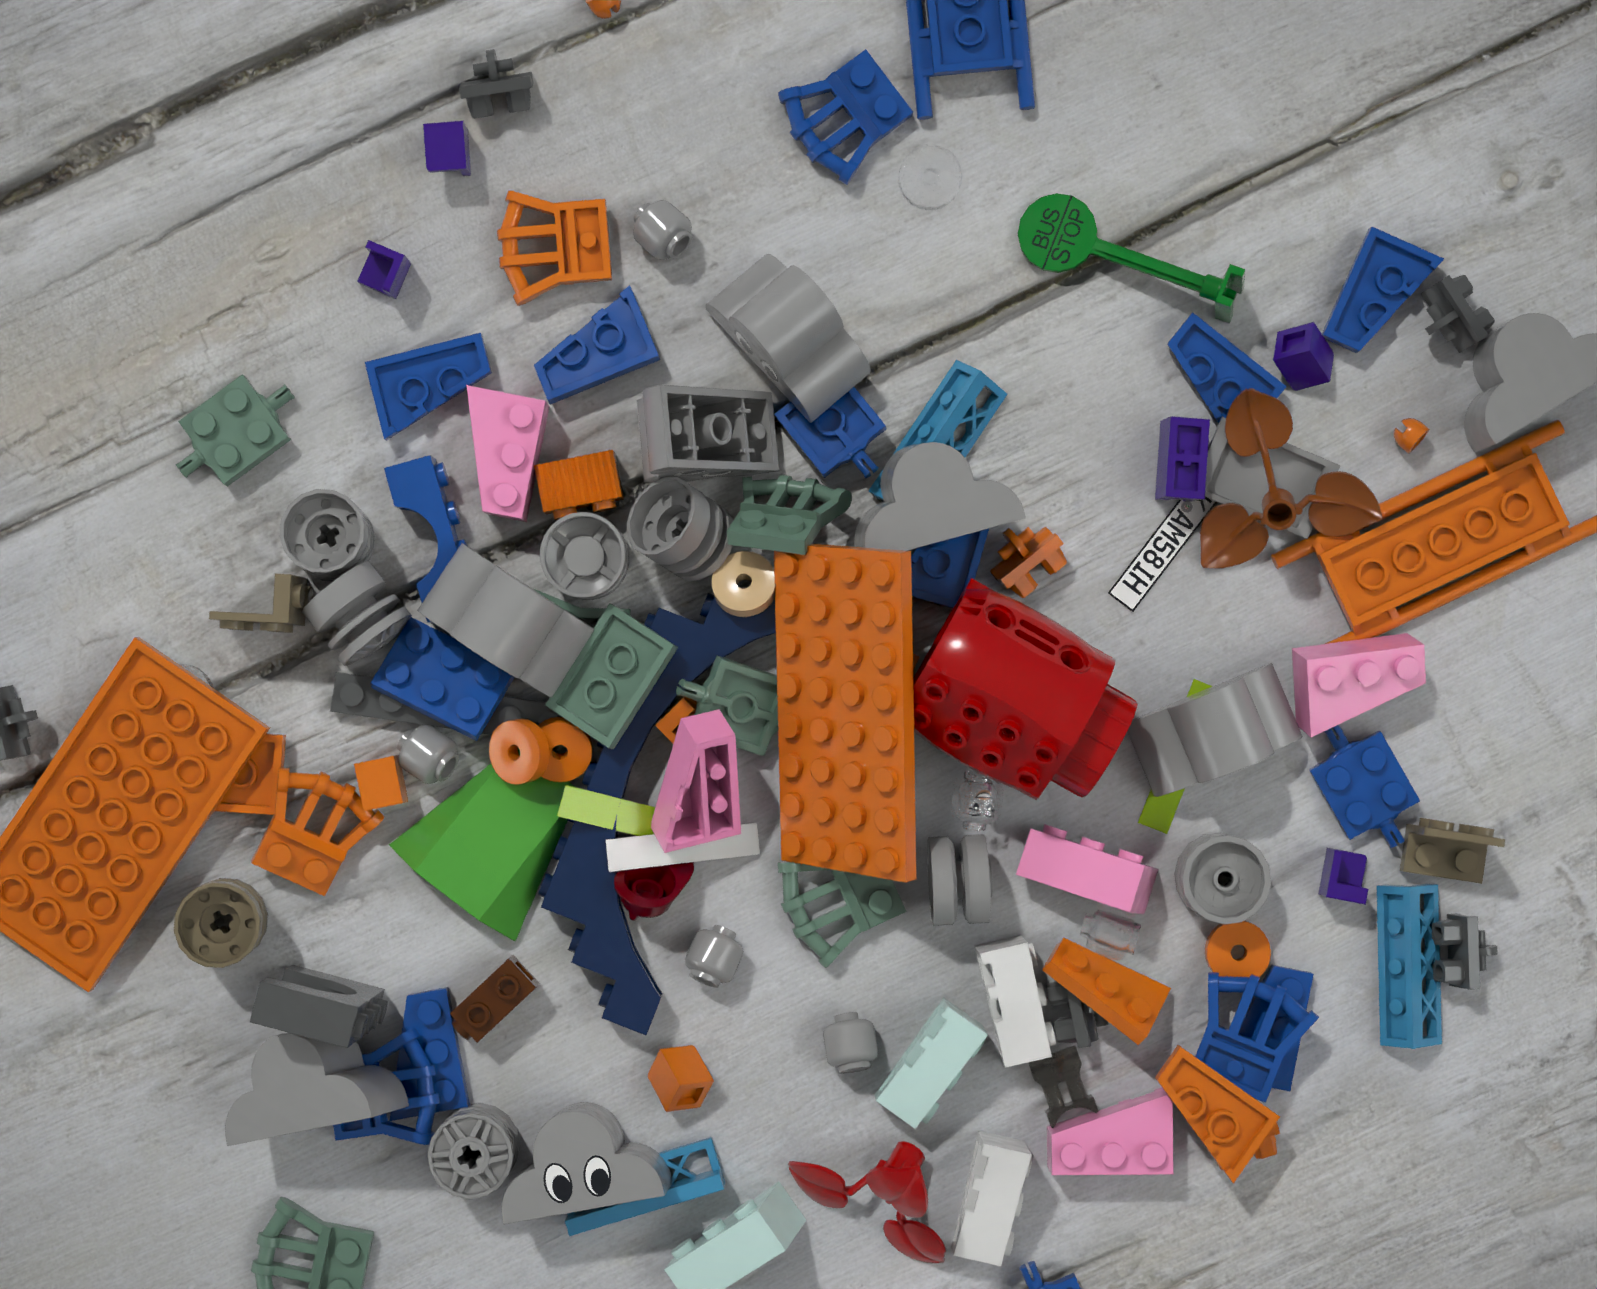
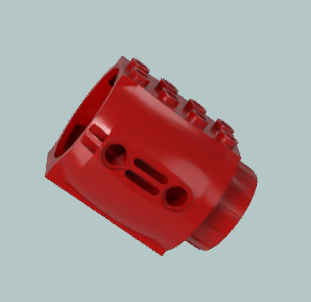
(1019, 696)

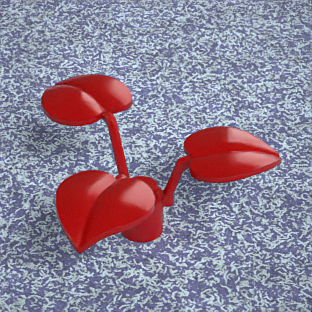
(896, 1182)

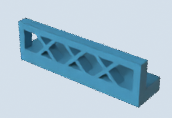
(950, 406)
(1404, 966)
(680, 1191)

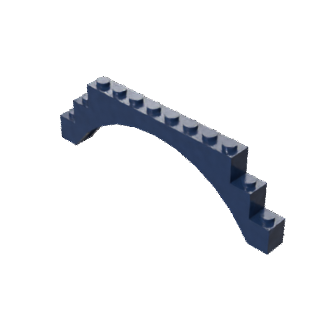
(582, 883)

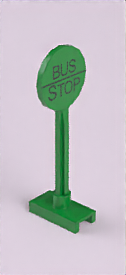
(1062, 233)

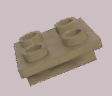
(1440, 852)

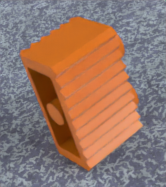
(579, 484)

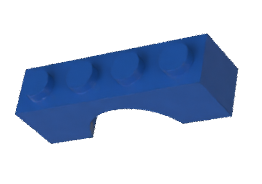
(420, 488)

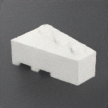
(1015, 1000)
(991, 1198)

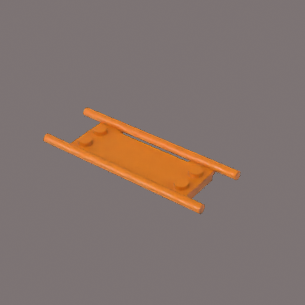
(1445, 538)

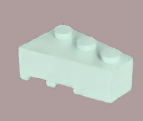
(931, 1064)
(738, 1244)

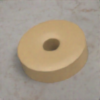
(749, 600)

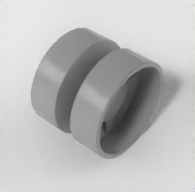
(584, 556)

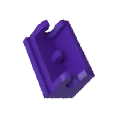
(1182, 459)

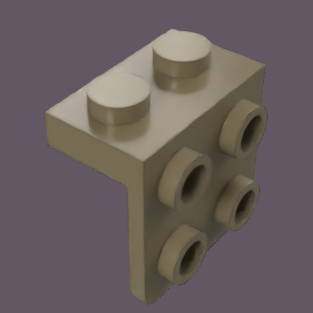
(289, 599)

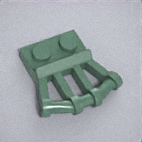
(780, 527)
(866, 897)
(339, 1253)

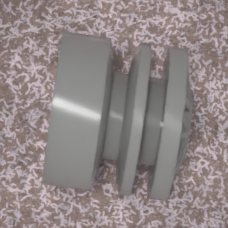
(680, 528)
(305, 530)
(358, 615)
(483, 1129)

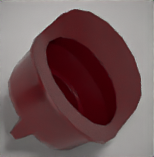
(651, 889)

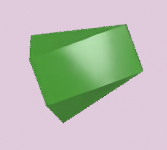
(488, 846)

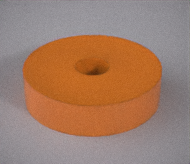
(579, 750)
(533, 751)
(1225, 937)

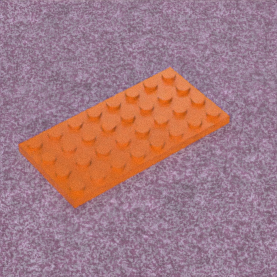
(846, 709)
(118, 811)

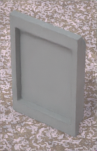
(1244, 480)

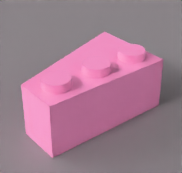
(507, 446)
(1353, 677)
(699, 785)
(1087, 869)
(1115, 1140)

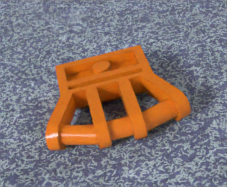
(580, 240)
(300, 853)

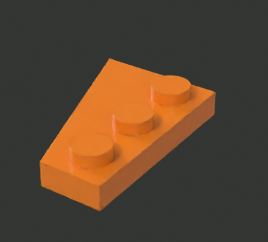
(1108, 988)
(1217, 1110)

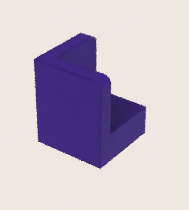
(447, 147)
(384, 270)
(1303, 356)
(1343, 876)

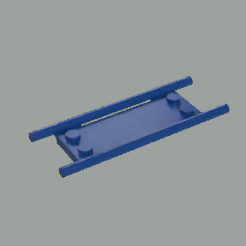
(968, 39)

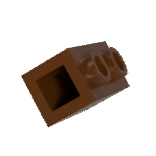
(493, 999)

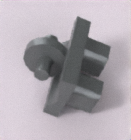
(479, 91)
(1454, 315)
(13, 725)
(1465, 951)
(1081, 1026)

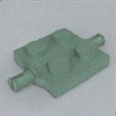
(234, 430)
(744, 698)

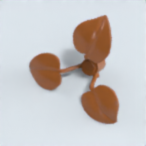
(1338, 508)

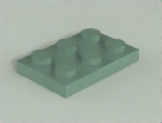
(612, 676)

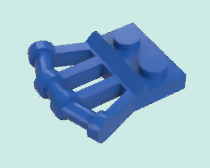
(865, 96)
(1242, 1059)
(426, 1100)

